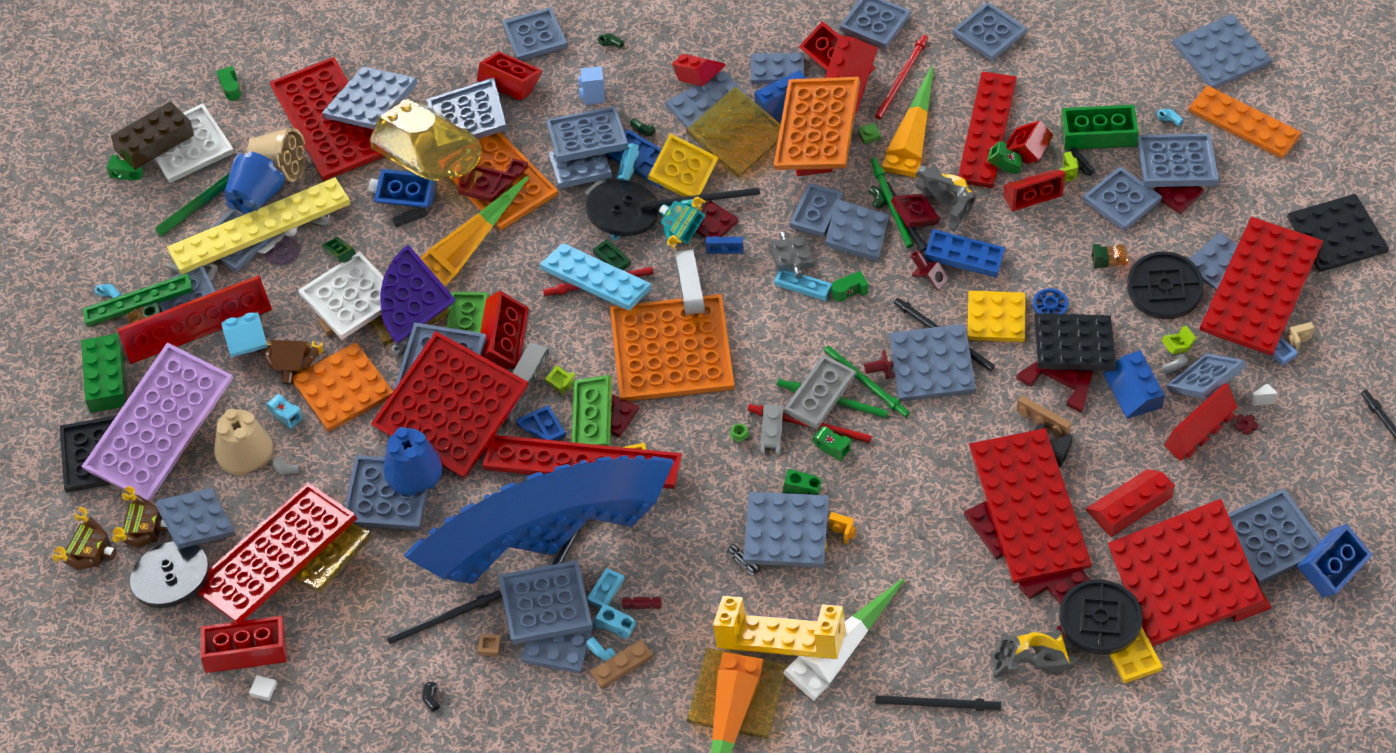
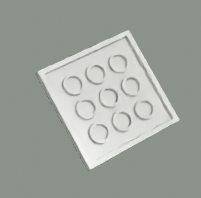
(197, 152)
(346, 295)

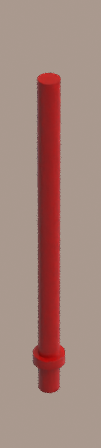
(919, 46)
(837, 430)

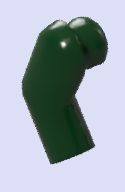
(610, 39)
(641, 127)
(879, 196)

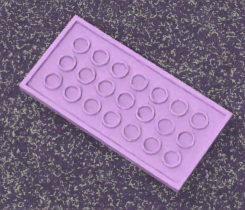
(157, 422)

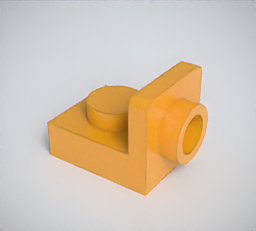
(844, 524)

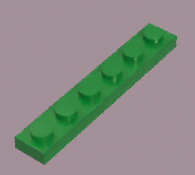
(131, 301)

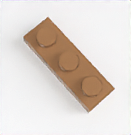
(1039, 414)
(621, 664)

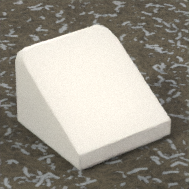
(1264, 396)

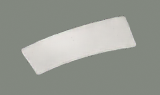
(271, 244)

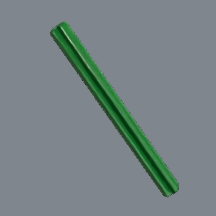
(192, 206)

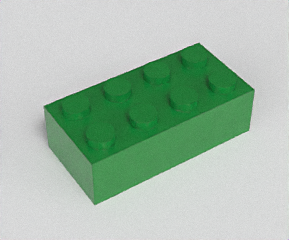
(1099, 127)
(104, 373)

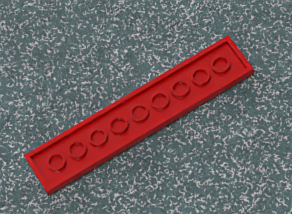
(540, 455)

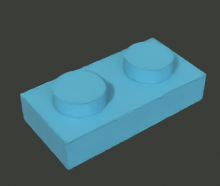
(626, 166)
(605, 588)

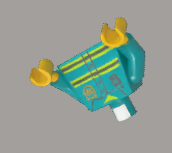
(681, 220)

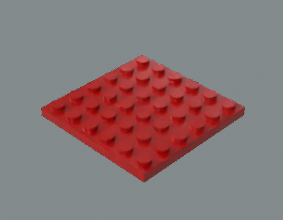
(452, 400)
(1186, 572)

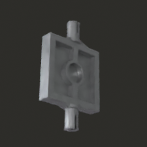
(791, 254)

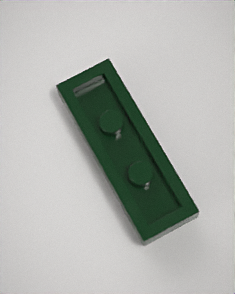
(339, 250)

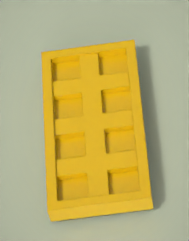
(1136, 660)

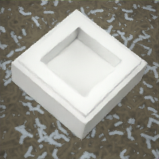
(262, 688)

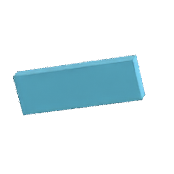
(805, 285)

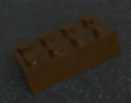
(152, 135)

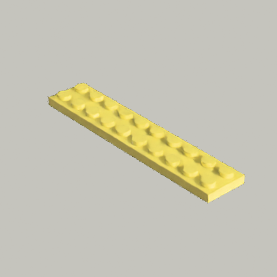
(258, 225)

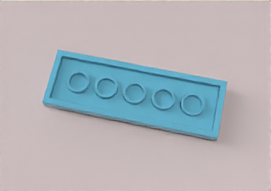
(596, 276)

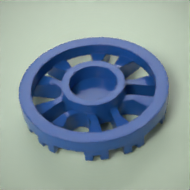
(1050, 303)

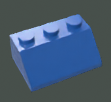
(772, 97)
(405, 189)
(1135, 385)

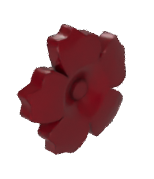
(1246, 424)

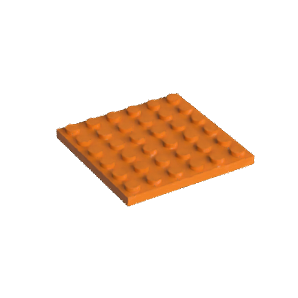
(669, 352)

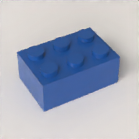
(1334, 560)

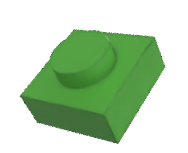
(869, 133)

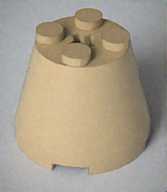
(284, 149)
(241, 443)

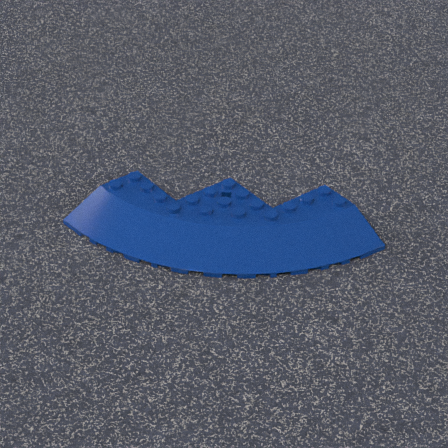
(541, 514)

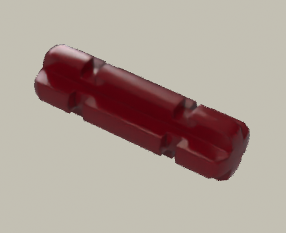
(641, 602)

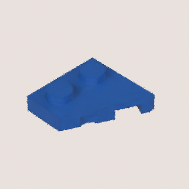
(542, 424)

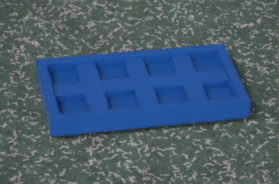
(647, 155)
(964, 253)

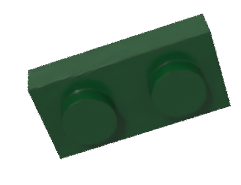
(610, 254)

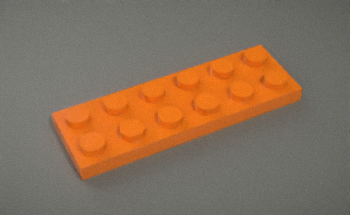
(1245, 121)

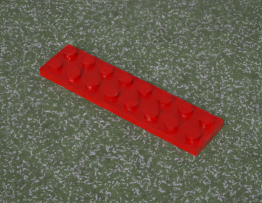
(986, 127)
(193, 319)

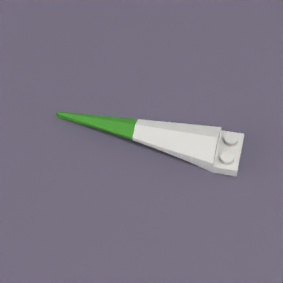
(816, 673)

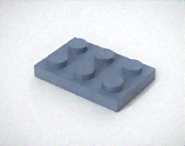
(771, 67)
(815, 210)

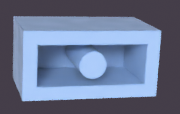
(592, 85)

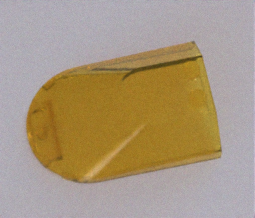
(425, 141)

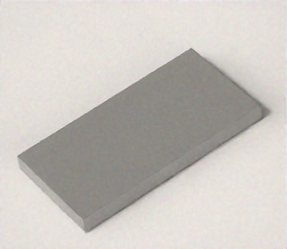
(819, 392)

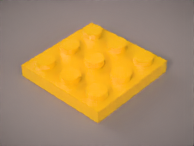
(682, 167)
(996, 316)

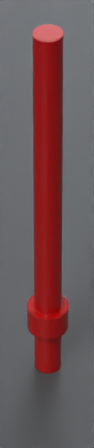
(564, 288)

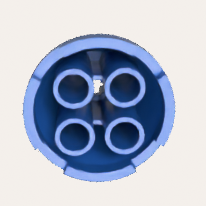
(252, 182)
(411, 462)

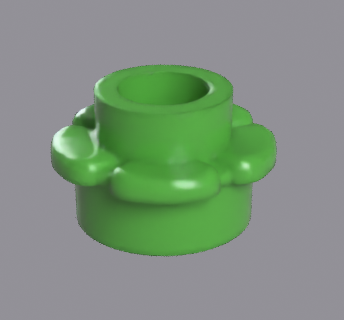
(739, 428)

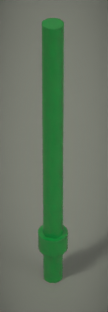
(880, 176)
(793, 387)
(892, 402)

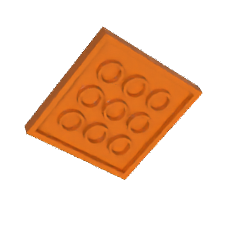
(342, 386)

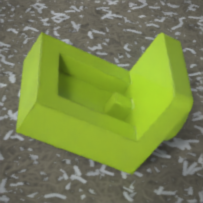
(1070, 167)
(1179, 342)
(560, 379)

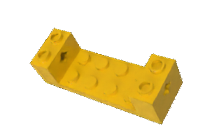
(779, 635)

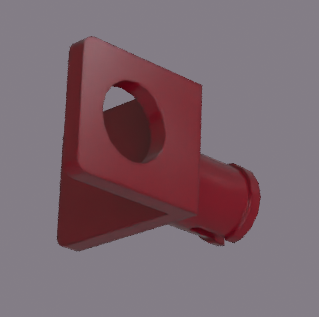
(928, 269)
(880, 365)

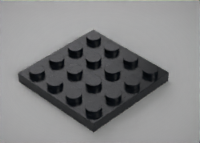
(1345, 231)
(1074, 342)
(76, 445)

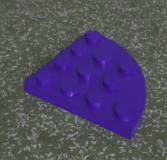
(410, 295)

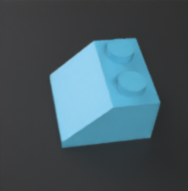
(244, 334)

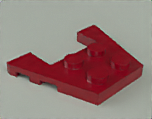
(489, 183)
(1075, 379)
(1057, 585)

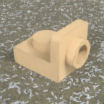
(1299, 334)

